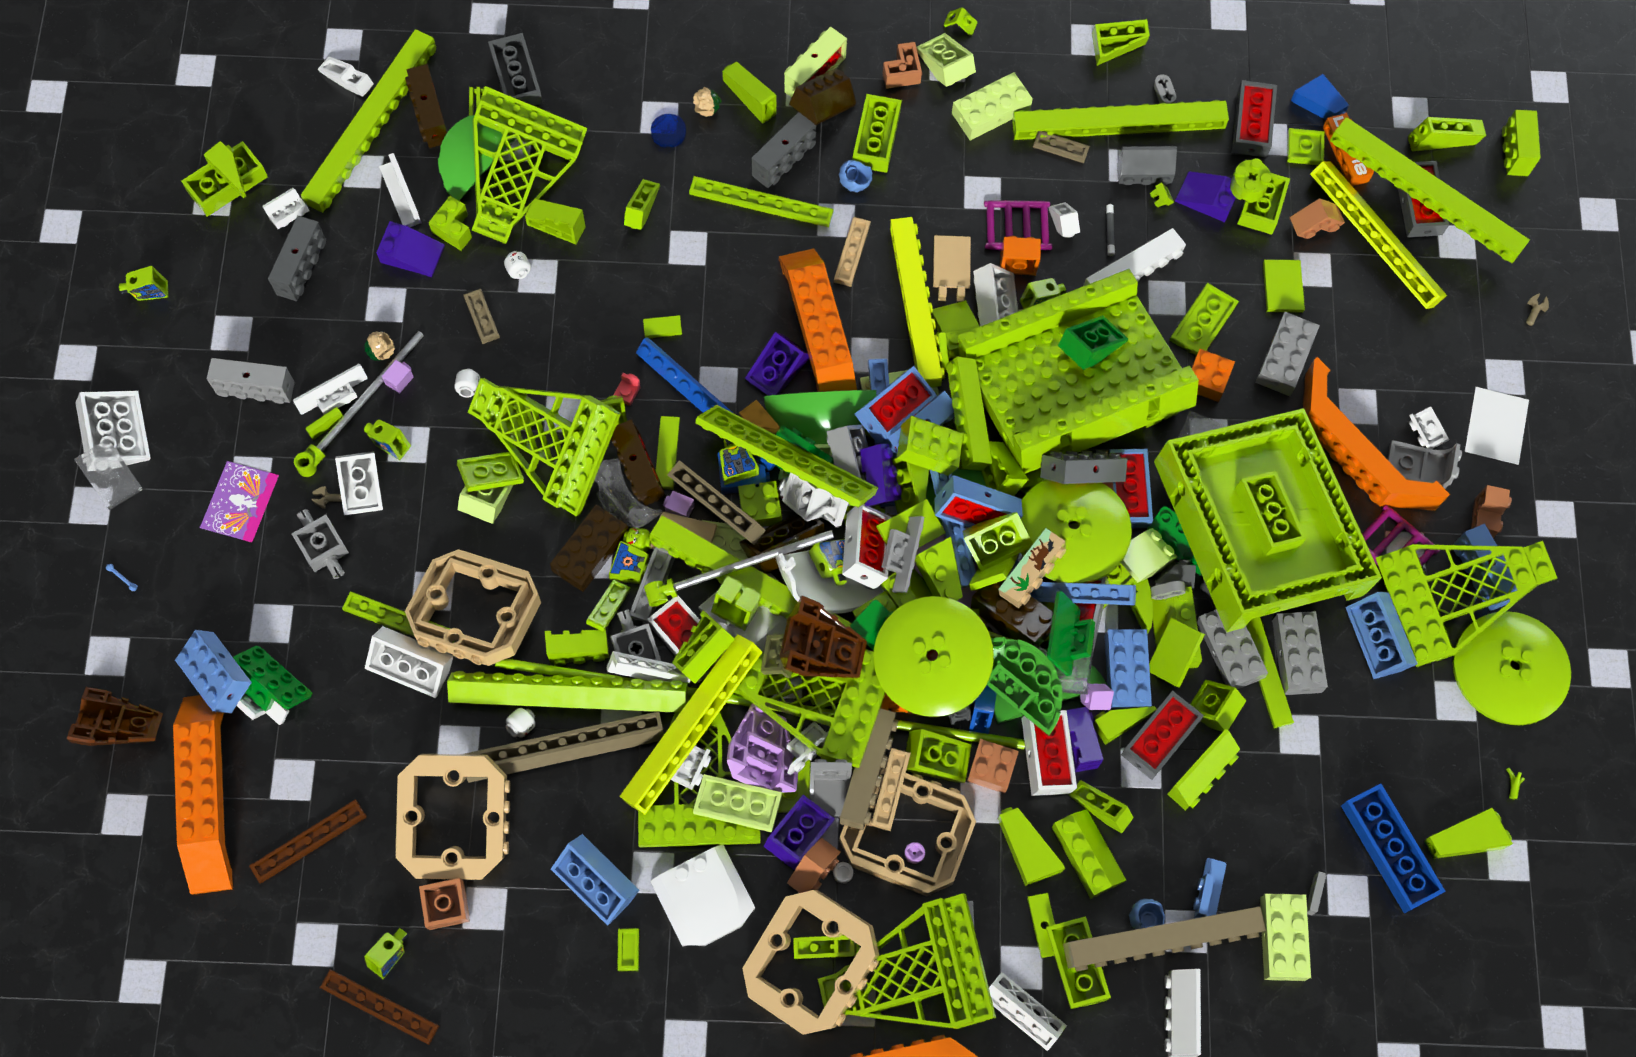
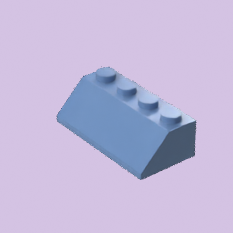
(1381, 635)
(594, 879)

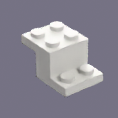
(813, 502)

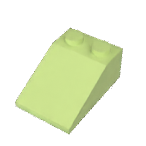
(947, 59)
(484, 503)
(1148, 555)

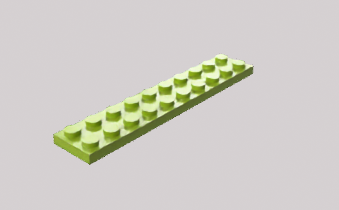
(787, 456)

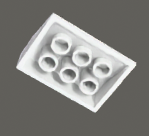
(116, 418)

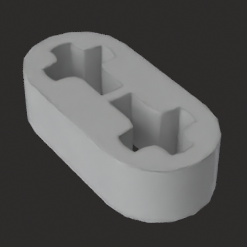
(1167, 90)
(1168, 590)

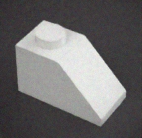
(1065, 219)

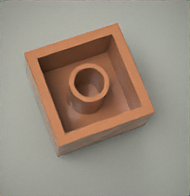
(992, 766)
(444, 904)

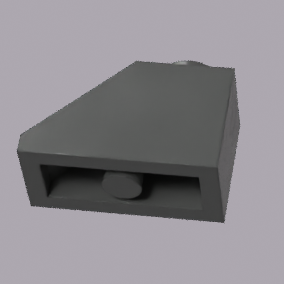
(1177, 571)

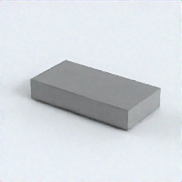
(1315, 893)

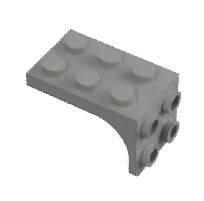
(1425, 464)
(830, 784)

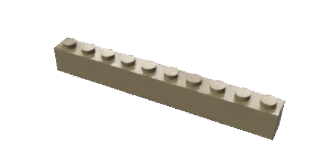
(574, 744)
(1164, 937)

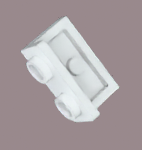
(285, 208)
(1429, 428)
(689, 771)

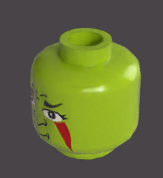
(638, 538)

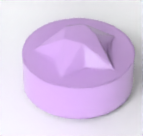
(914, 852)

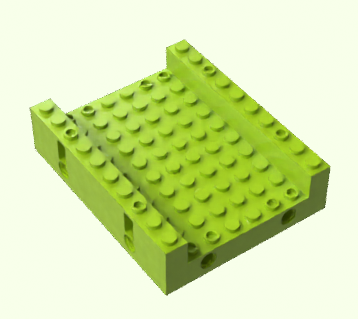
(1050, 402)
(1265, 517)

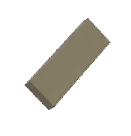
(1061, 146)
(481, 316)

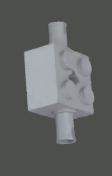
(325, 553)
(631, 634)

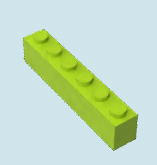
(969, 413)

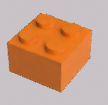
(1020, 255)
(1212, 373)

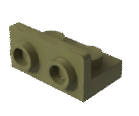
(771, 661)

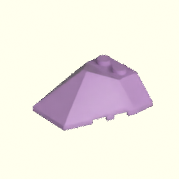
(760, 754)

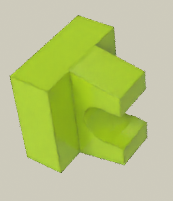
(1164, 195)

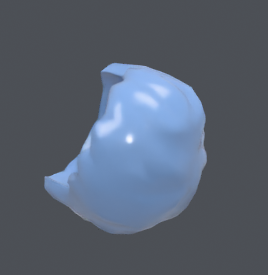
(855, 175)
(1146, 914)

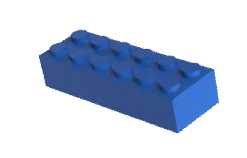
(1392, 848)

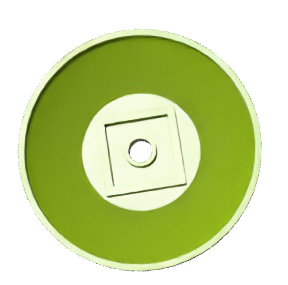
(1102, 532)
(962, 660)
(1498, 689)

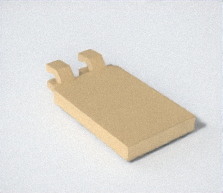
(951, 265)

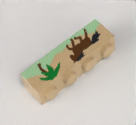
(1032, 568)

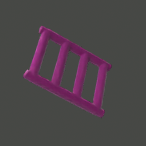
(1008, 205)
(1402, 524)

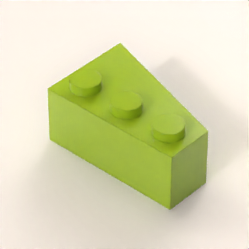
(1118, 38)
(556, 220)
(1004, 472)
(940, 570)
(576, 647)
(703, 648)

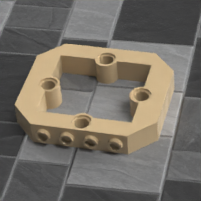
(478, 651)
(951, 857)
(440, 866)
(774, 999)

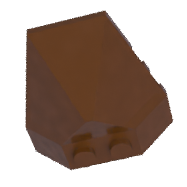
(820, 644)
(112, 720)

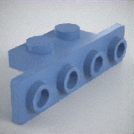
(1210, 888)

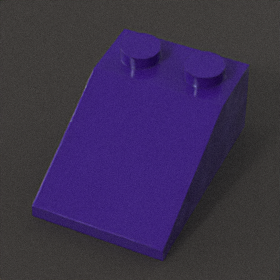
(1207, 194)
(409, 249)
(777, 365)
(798, 832)

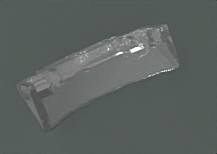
(618, 499)

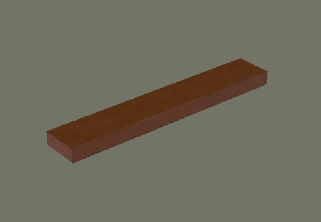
(307, 841)
(379, 1006)

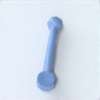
(133, 587)

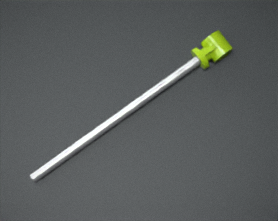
(314, 454)
(658, 593)

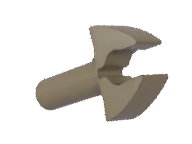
(1536, 308)
(326, 497)

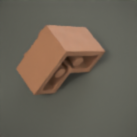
(905, 69)
(1315, 217)
(1489, 507)
(814, 866)

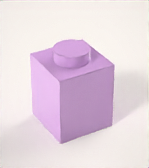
(398, 376)
(679, 504)
(1098, 697)

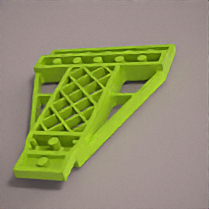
(527, 125)
(582, 446)
(1415, 598)
(849, 723)
(676, 822)
(957, 963)

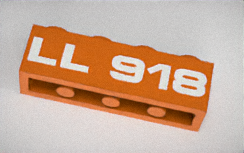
(1352, 169)

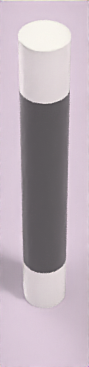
(1110, 230)

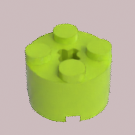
(1250, 180)

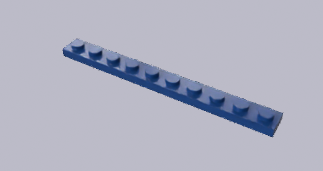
(683, 382)

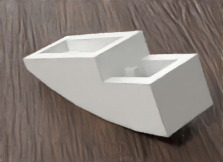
(346, 76)

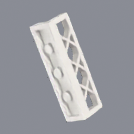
(400, 193)
(644, 668)
(1022, 1012)

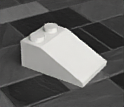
(359, 483)

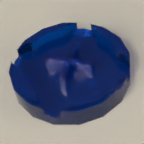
(668, 130)

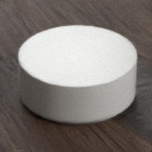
(843, 872)

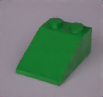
(1091, 341)

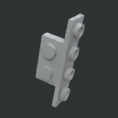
(901, 553)

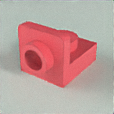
(628, 388)

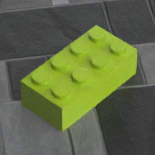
(877, 132)
(213, 192)

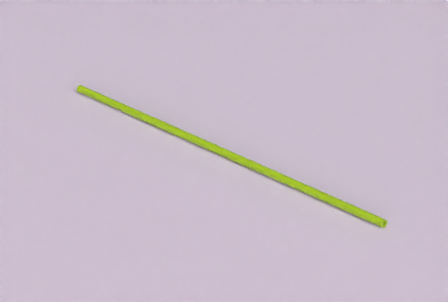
(739, 700)

